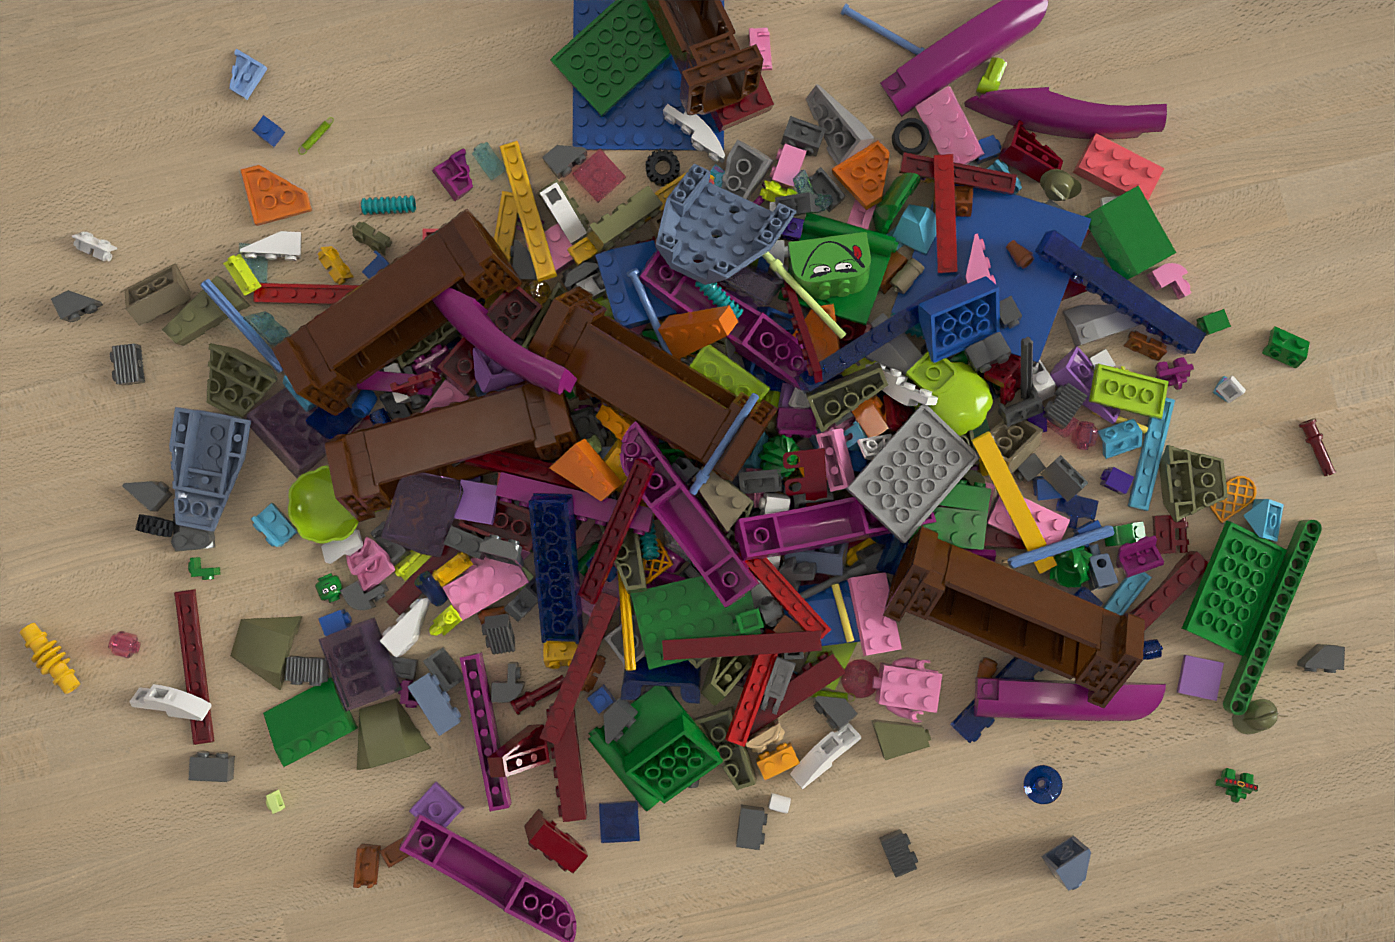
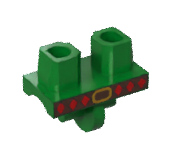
(1245, 784)

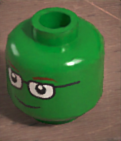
(329, 587)

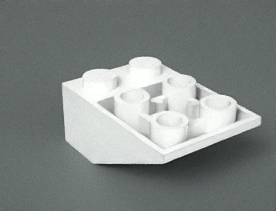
(406, 632)

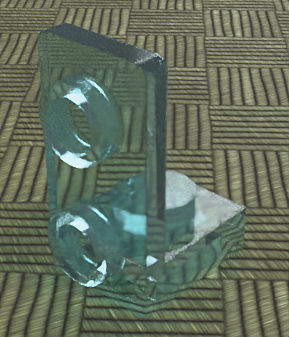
(488, 160)
(803, 185)

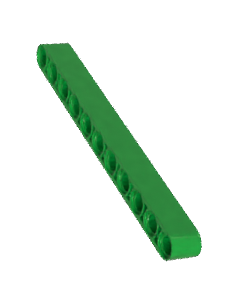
(1280, 611)

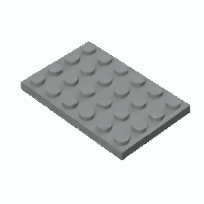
(913, 473)

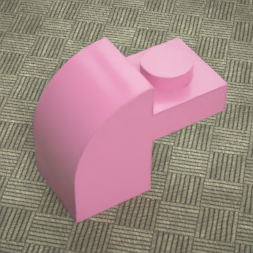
(1170, 274)

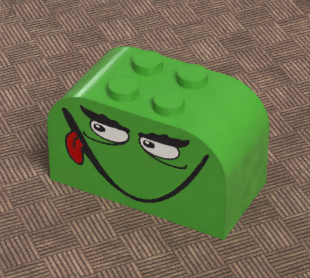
(831, 264)

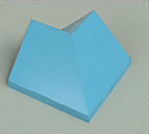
(916, 228)
(1265, 518)

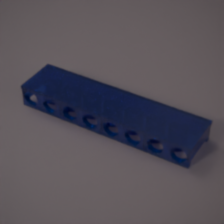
(556, 566)

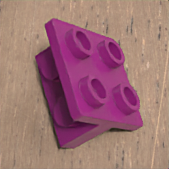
(1139, 556)

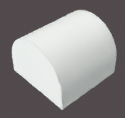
(1230, 389)
(779, 803)

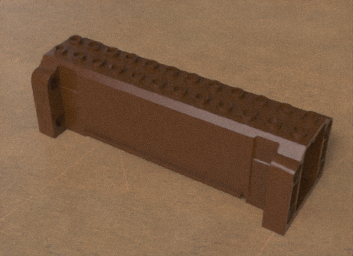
(707, 54)
(391, 312)
(648, 383)
(513, 420)
(1016, 615)

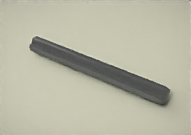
(1026, 367)

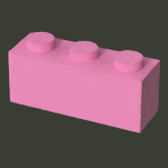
(837, 459)

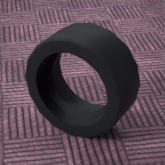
(910, 122)

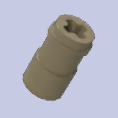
(906, 276)

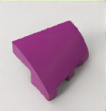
(455, 175)

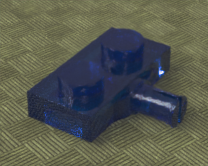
(1077, 508)

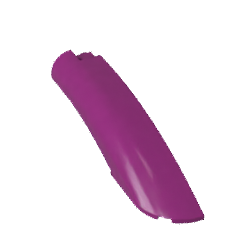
(962, 51)
(1068, 117)
(473, 324)
(753, 336)
(688, 520)
(808, 529)
(1061, 700)
(490, 877)

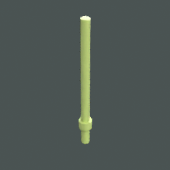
(776, 265)

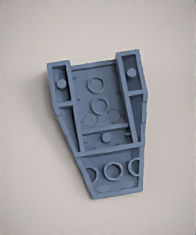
(205, 463)

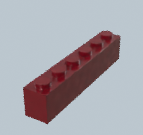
(801, 686)
(569, 773)

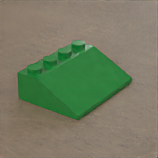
(1130, 234)
(308, 722)
(672, 759)

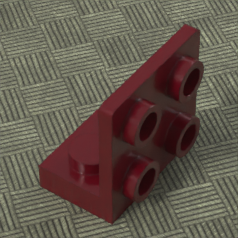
(1007, 377)

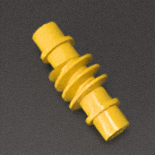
(47, 658)

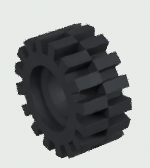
(662, 156)
(154, 525)

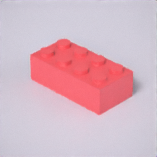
(1116, 167)

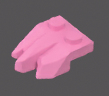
(370, 564)

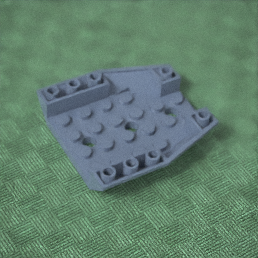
(701, 210)

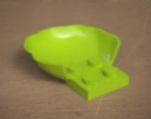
(960, 391)
(316, 510)

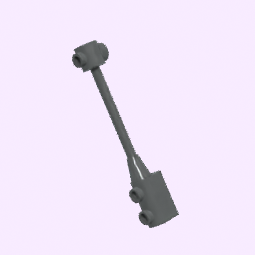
(866, 565)

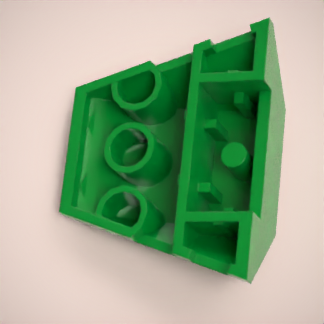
(894, 200)

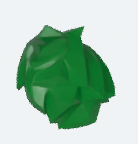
(773, 453)
(1071, 568)

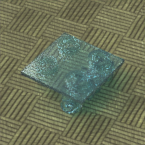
(267, 327)

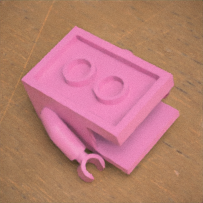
(907, 686)

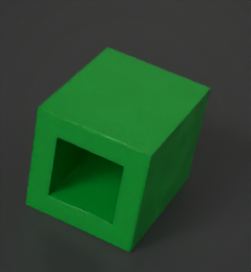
(1213, 322)

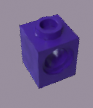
(793, 230)
(1116, 480)

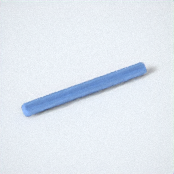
(241, 324)
(1060, 546)

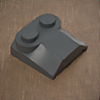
(579, 273)
(191, 538)
(501, 550)

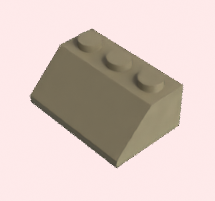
(156, 295)
(1016, 441)

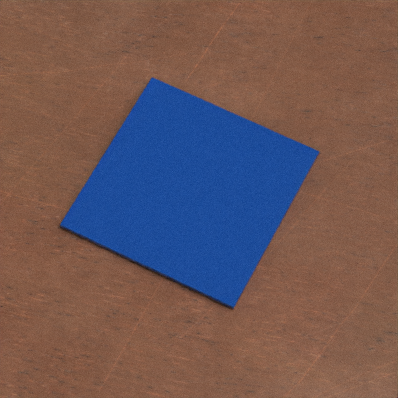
(638, 118)
(1035, 289)

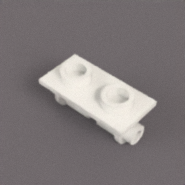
(86, 242)

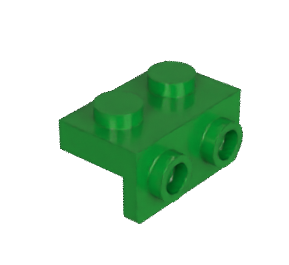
(1286, 347)

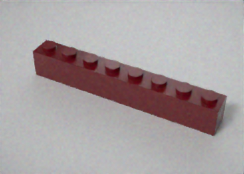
(579, 668)

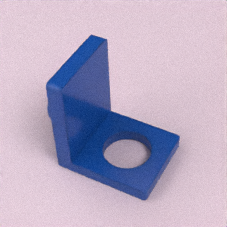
(377, 264)

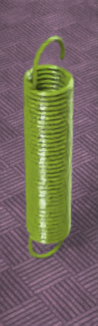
(315, 135)
(832, 694)

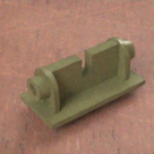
(364, 234)

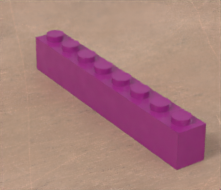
(585, 505)
(484, 727)

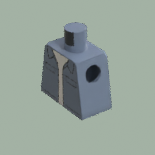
(1101, 576)

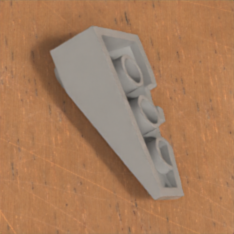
(843, 132)
(897, 353)

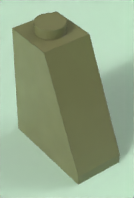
(900, 738)

